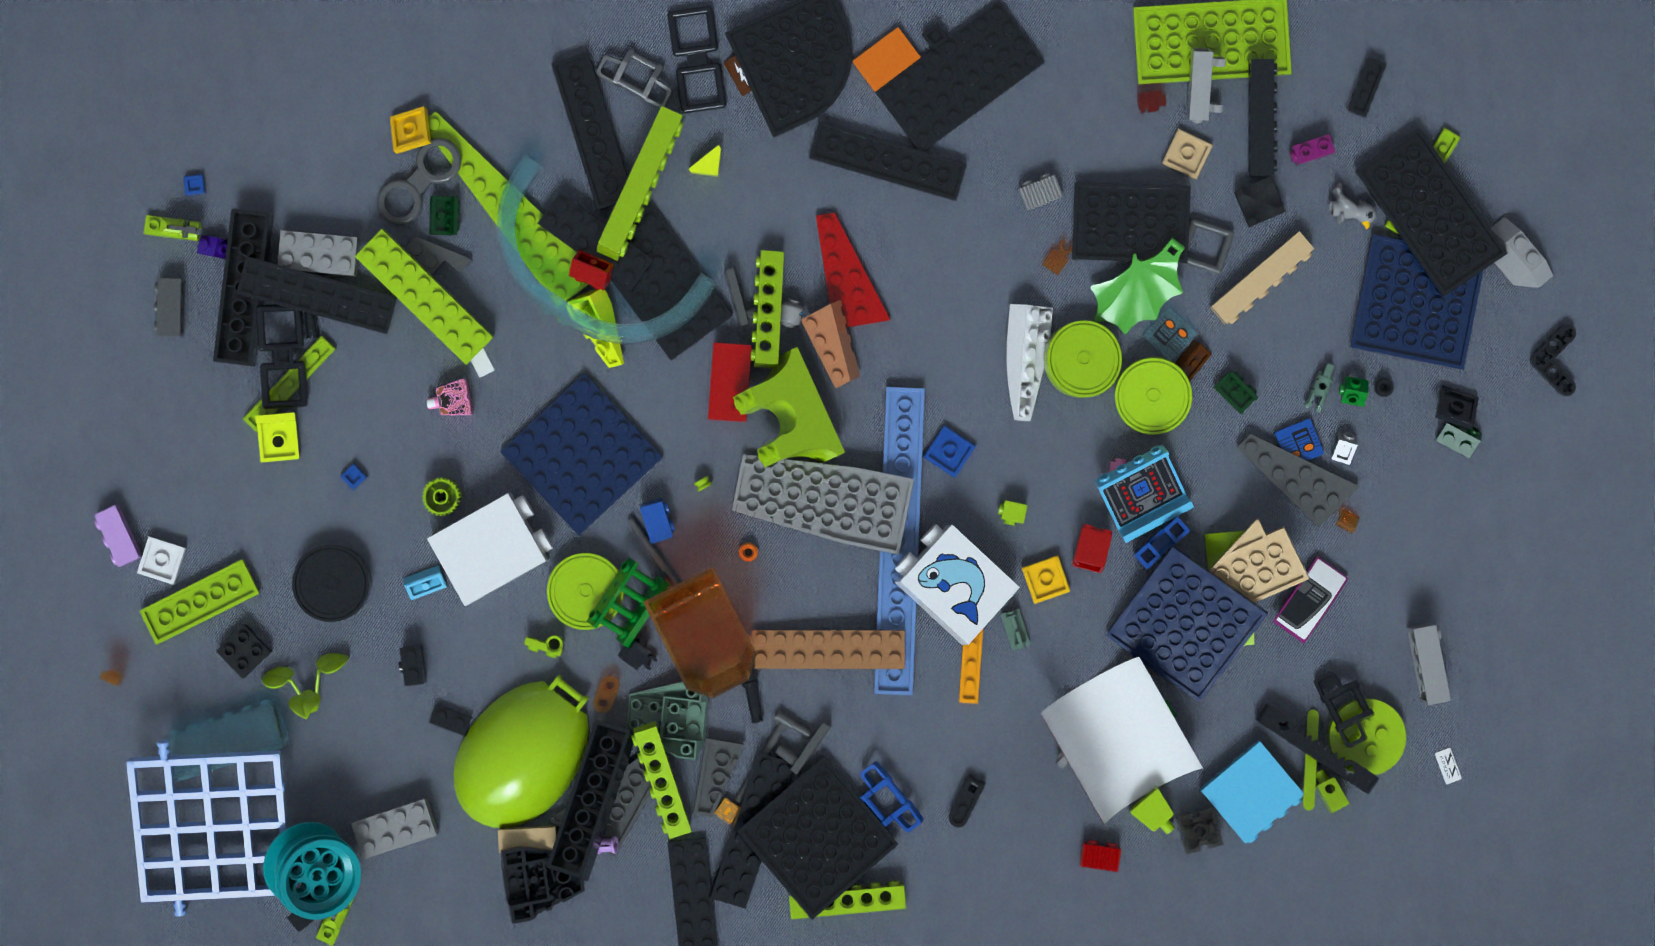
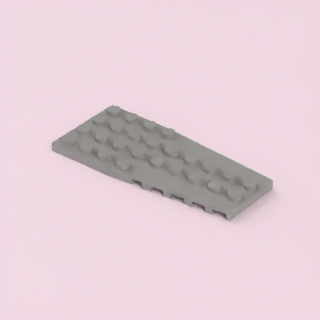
(827, 501)

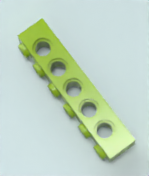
(774, 261)
(680, 824)
(896, 901)

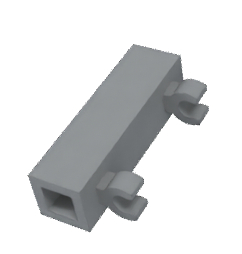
(1200, 84)

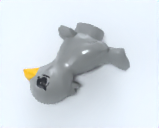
(1345, 208)

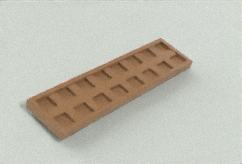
(829, 649)

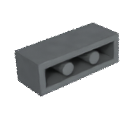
(169, 307)

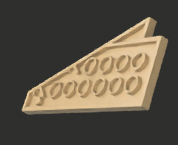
(1261, 563)

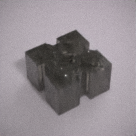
(1209, 835)

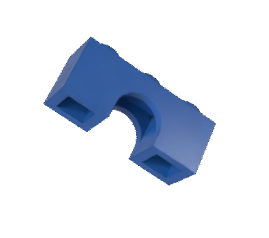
(1161, 542)

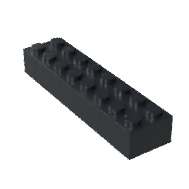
(237, 322)
(591, 800)

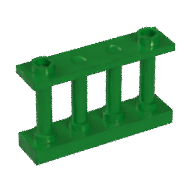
(635, 618)

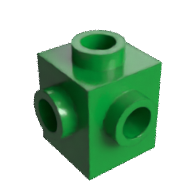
(1354, 391)

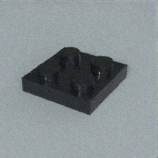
(1456, 407)

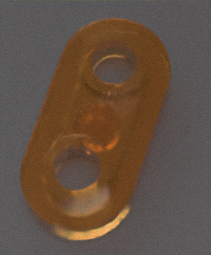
(606, 693)

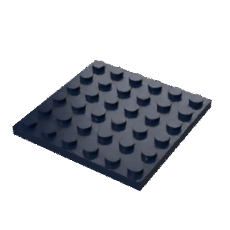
(1405, 313)
(581, 454)
(1186, 623)

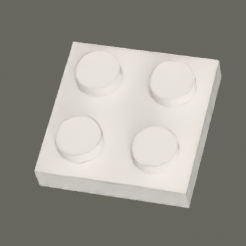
(161, 560)

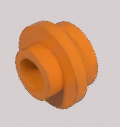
(742, 551)

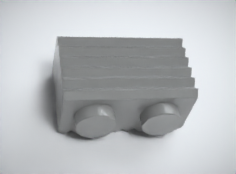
(1040, 192)

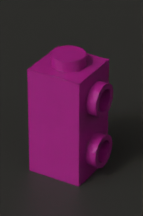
(1311, 150)

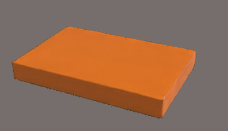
(886, 59)

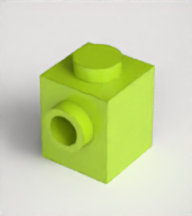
(1012, 512)

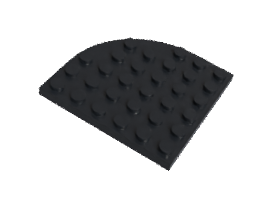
(794, 61)

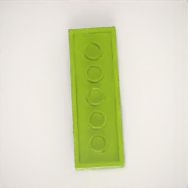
(199, 602)

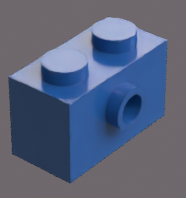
(656, 520)

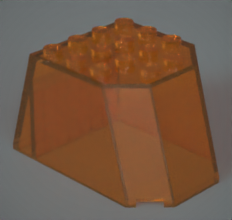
(704, 634)

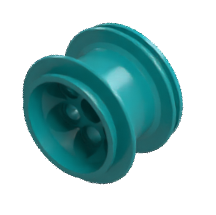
(327, 889)

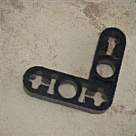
(1548, 363)

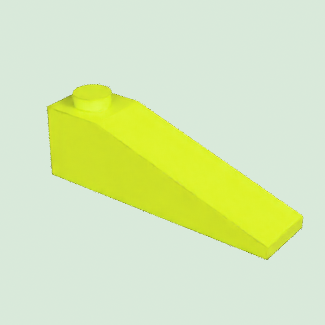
(598, 305)

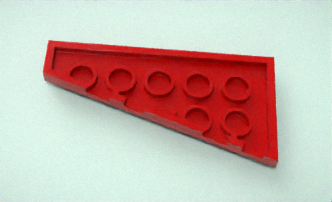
(846, 276)

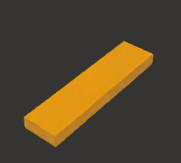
(971, 670)

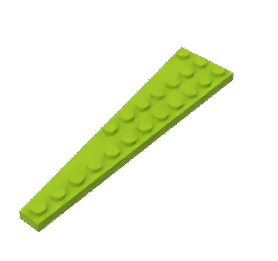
(539, 249)

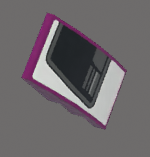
(1310, 600)

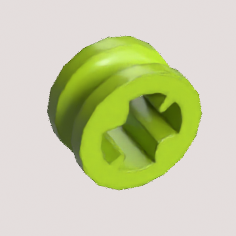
(703, 483)

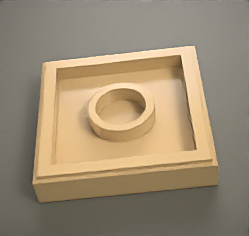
(1187, 154)

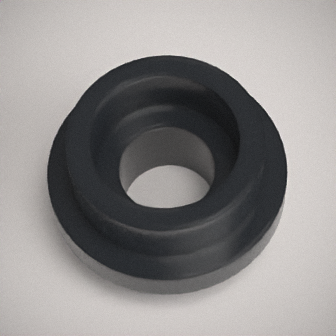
(1388, 383)

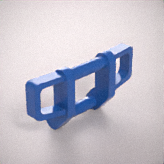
(896, 814)

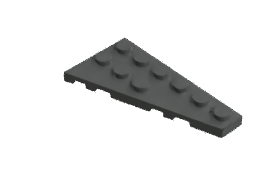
(1305, 484)

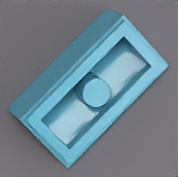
(424, 582)

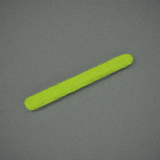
(1310, 763)

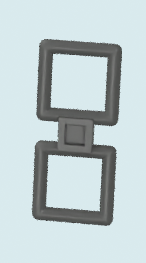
(1229, 234)

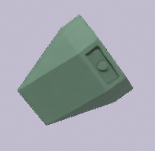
(678, 716)

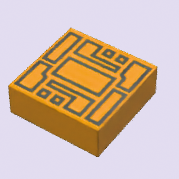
(727, 810)

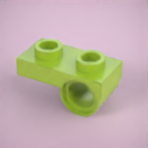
(535, 645)

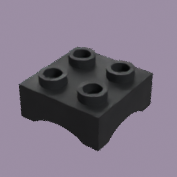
(1259, 202)
(244, 651)

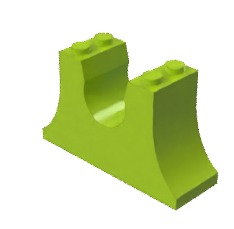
(800, 411)

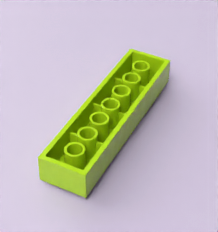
(639, 183)
(424, 296)

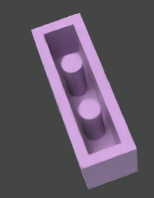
(117, 536)

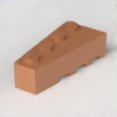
(832, 343)

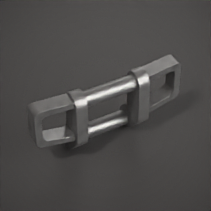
(618, 81)

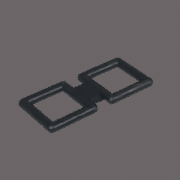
(696, 59)
(281, 358)

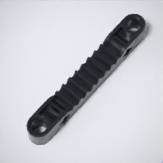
(1361, 778)

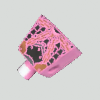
(452, 399)

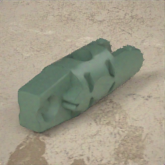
(1324, 378)

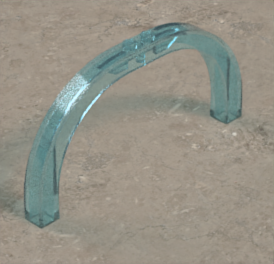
(567, 314)

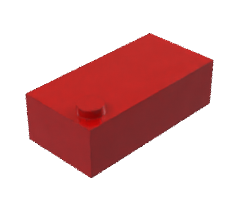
(728, 378)

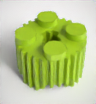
(442, 507)

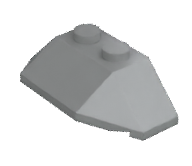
(1523, 262)

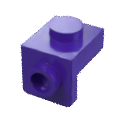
(212, 246)

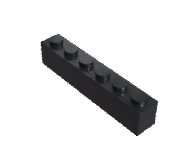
(1261, 117)

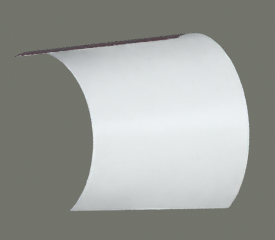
(1119, 737)

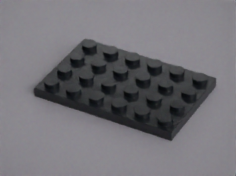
(1129, 219)

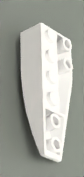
(1026, 341)

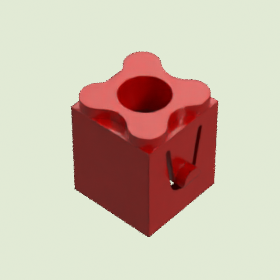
(1092, 548)

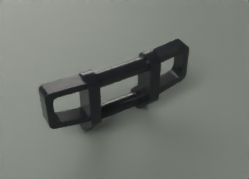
(1340, 725)

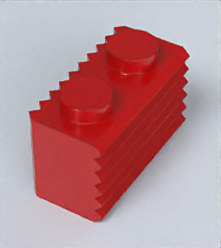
(591, 270)
(1100, 856)

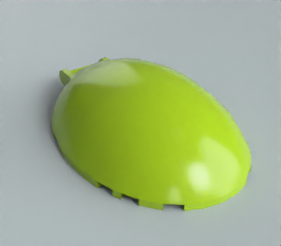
(521, 754)

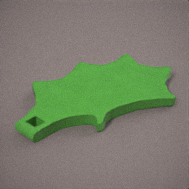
(1139, 289)

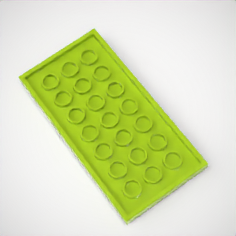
(1230, 28)

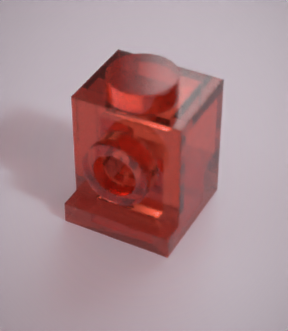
(1150, 101)

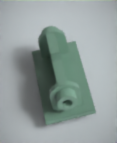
(1015, 629)

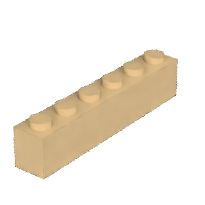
(1261, 278)

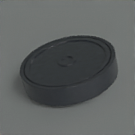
(331, 583)

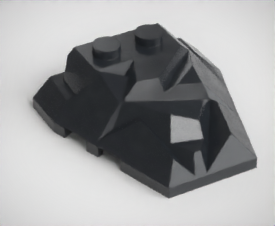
(533, 886)

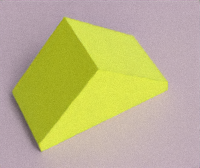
(709, 164)

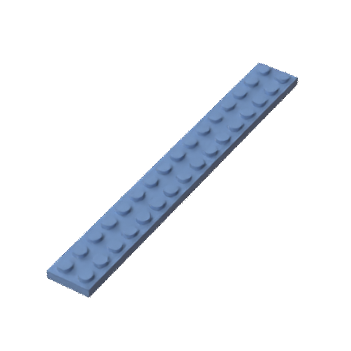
(902, 458)

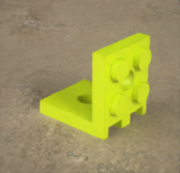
(277, 425)

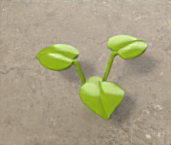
(308, 701)

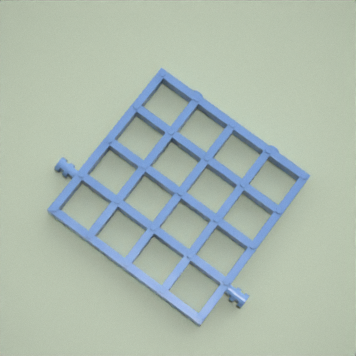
(209, 826)

